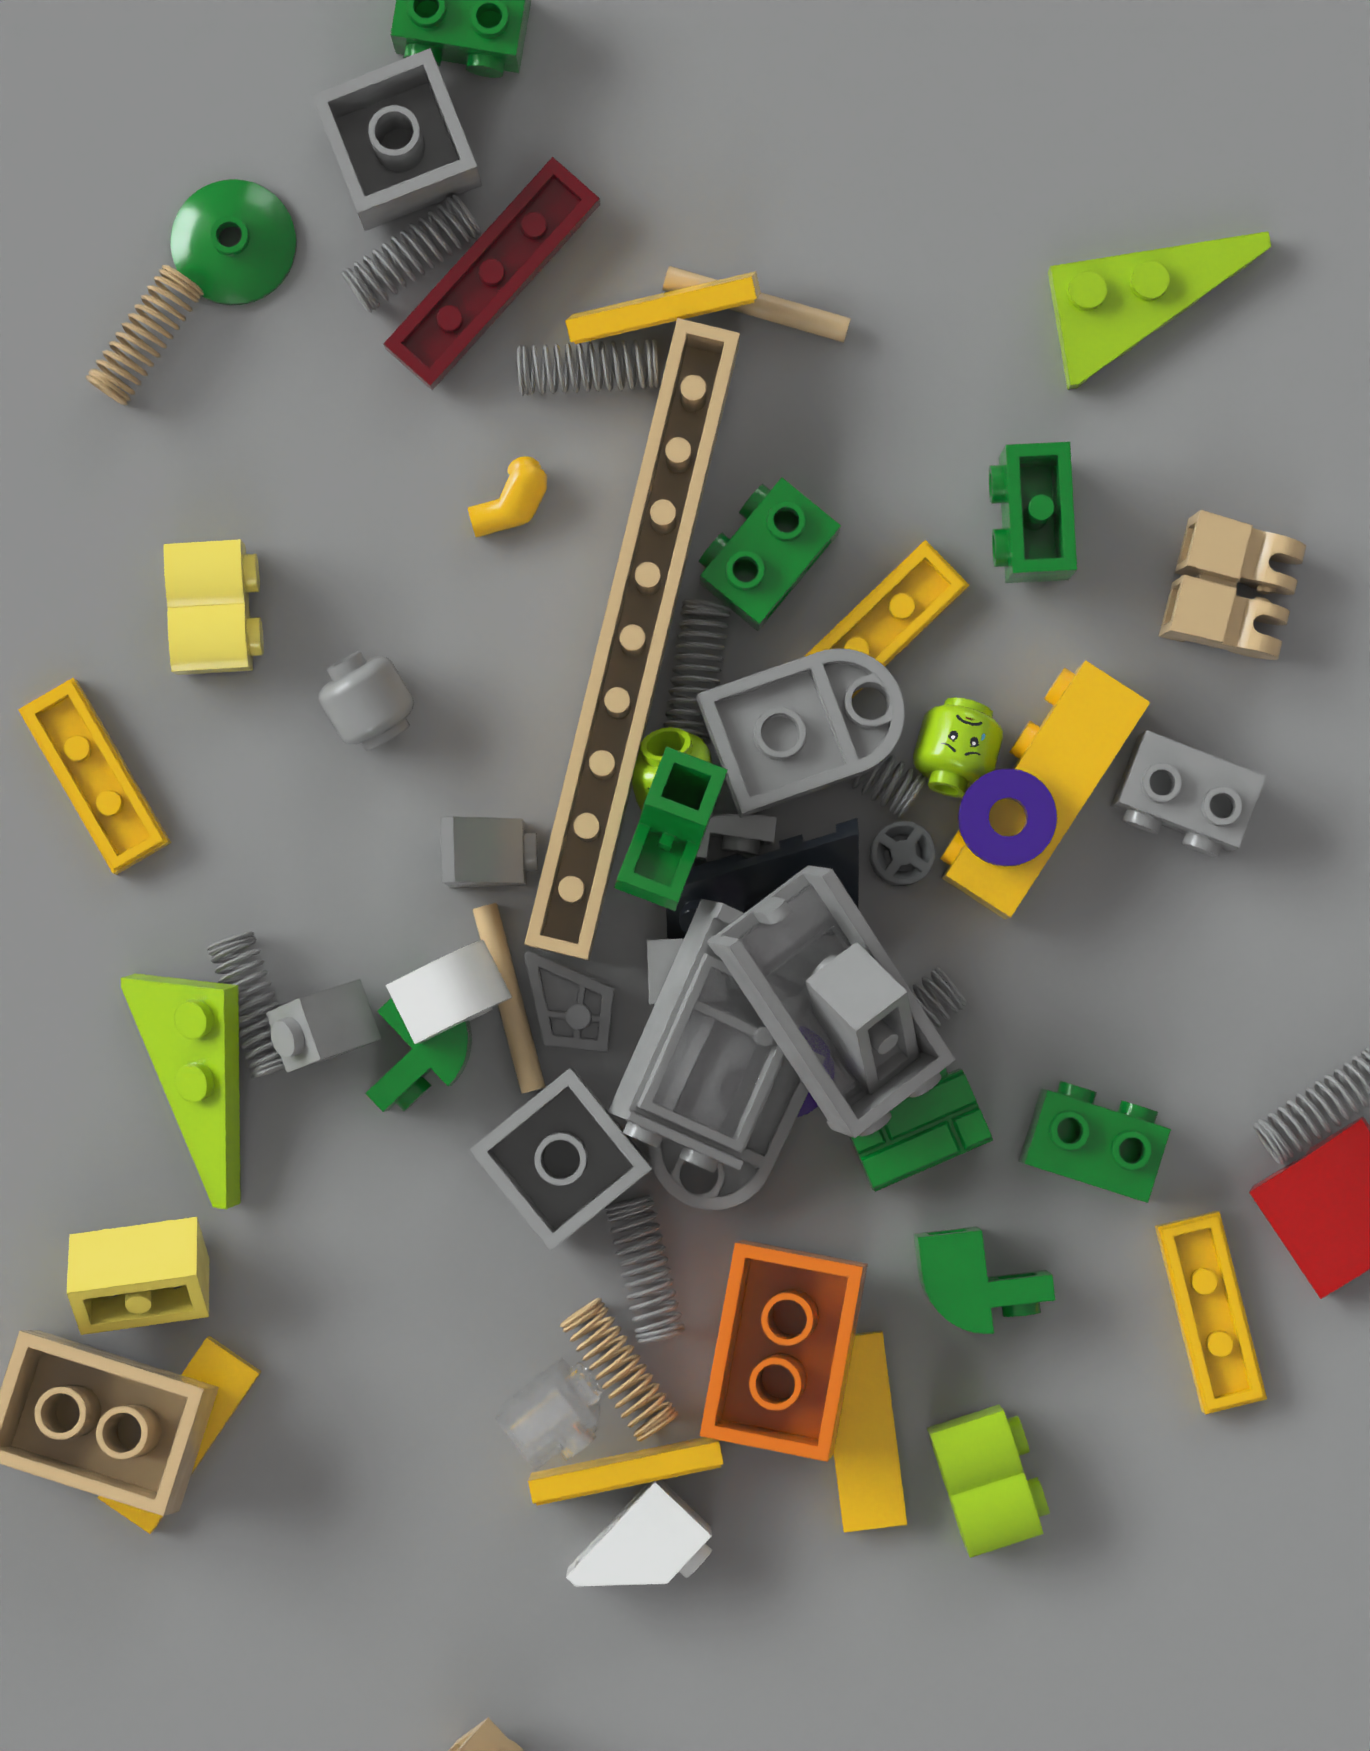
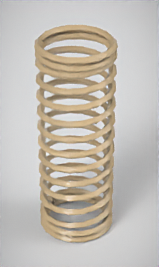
(106, 380)
(589, 1311)

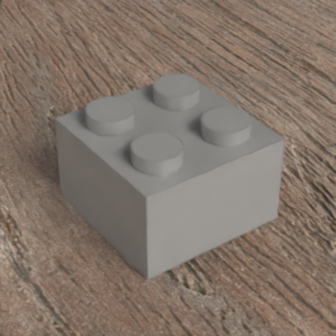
(397, 139)
(561, 1158)

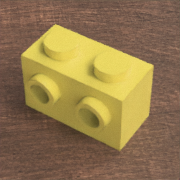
(142, 1269)

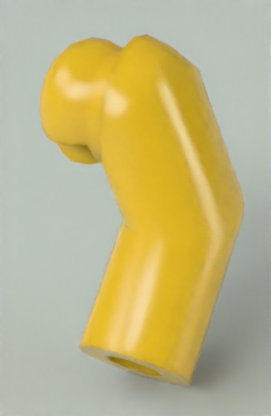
(517, 501)

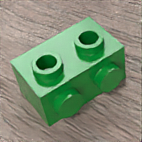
(475, 33)
(1036, 511)
(768, 552)
(1095, 1143)

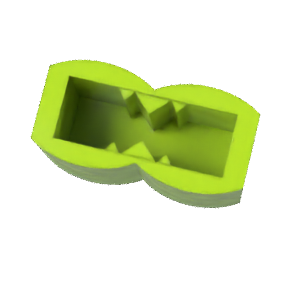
(987, 1480)

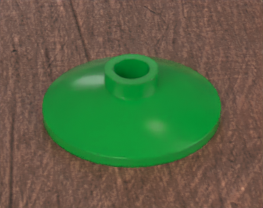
(253, 265)

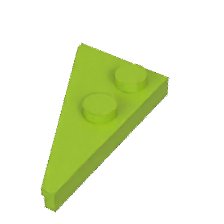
(1121, 299)
(195, 1051)

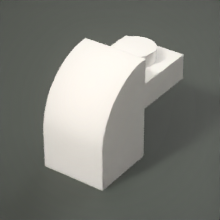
(449, 991)

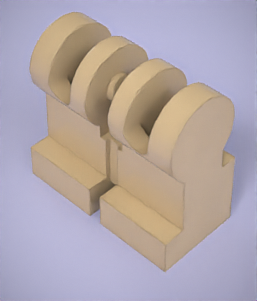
(1204, 600)

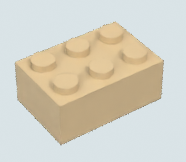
(101, 1421)

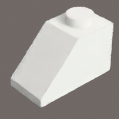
(645, 1542)

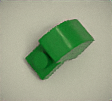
(671, 828)
(443, 1053)
(957, 1282)

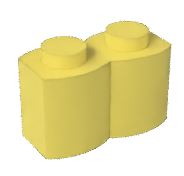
(210, 607)

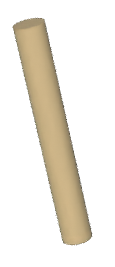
(772, 308)
(512, 1010)

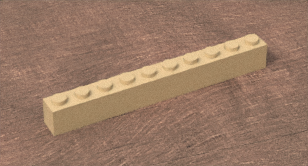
(633, 639)

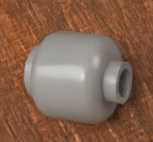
(366, 700)

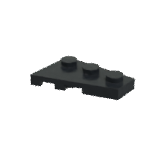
(747, 881)

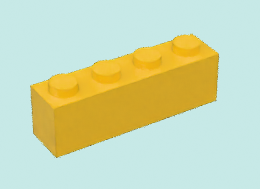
(1069, 756)

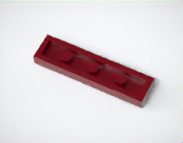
(492, 273)

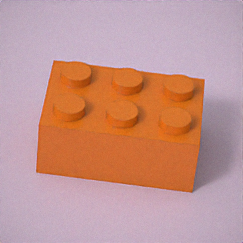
(783, 1350)

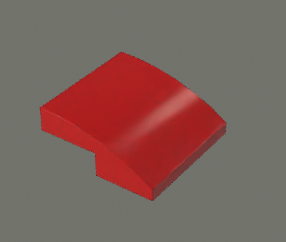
(1324, 1208)

